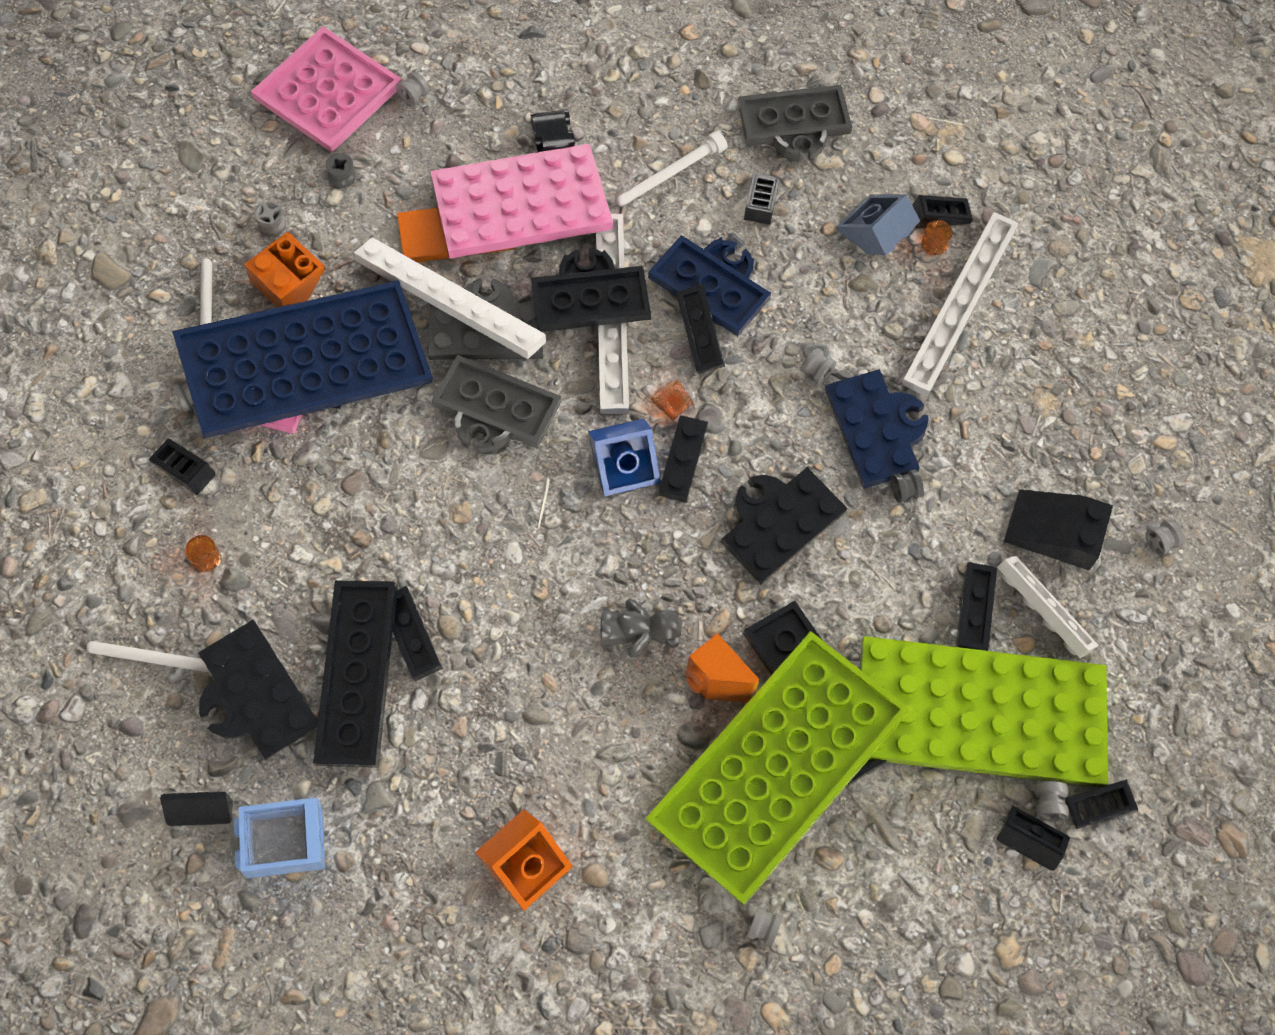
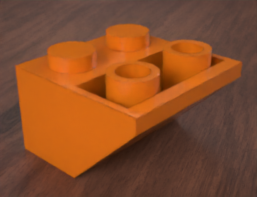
(285, 271)

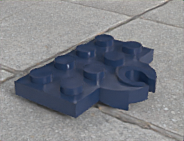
(728, 283)
(877, 426)

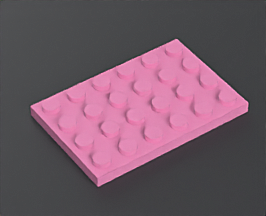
(520, 200)

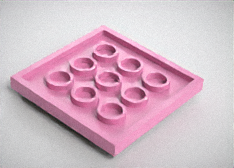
(326, 89)

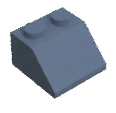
(880, 223)

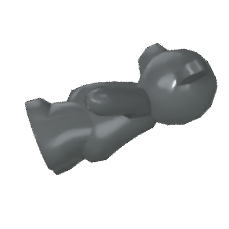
(638, 627)

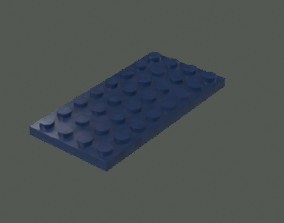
(301, 358)

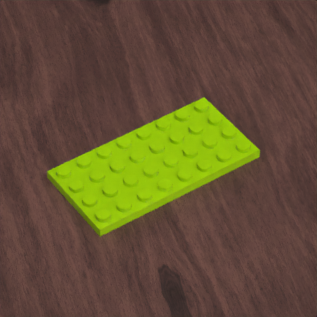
(993, 711)
(777, 767)

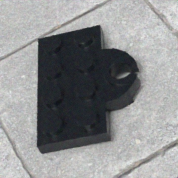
(590, 294)
(779, 521)
(254, 692)

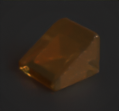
(672, 399)

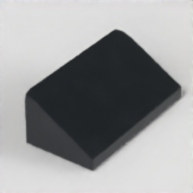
(197, 808)
(1033, 838)

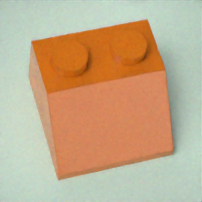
(720, 673)
(524, 859)

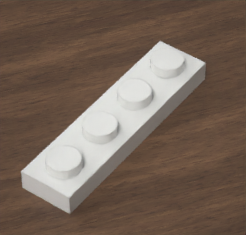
(1054, 614)

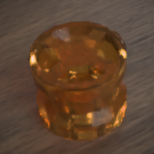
(939, 231)
(198, 547)

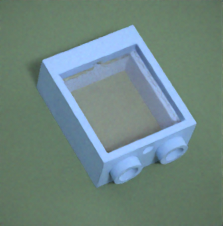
(280, 838)

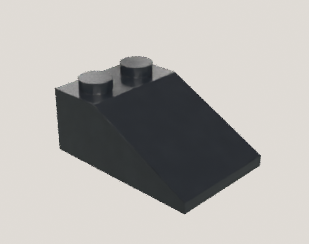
(1059, 526)

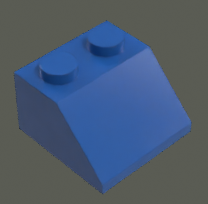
(625, 456)

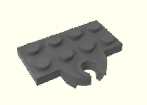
(795, 119)
(452, 337)
(494, 405)

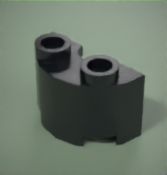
(551, 130)

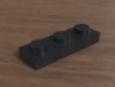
(700, 329)
(683, 458)
(976, 606)
(413, 637)

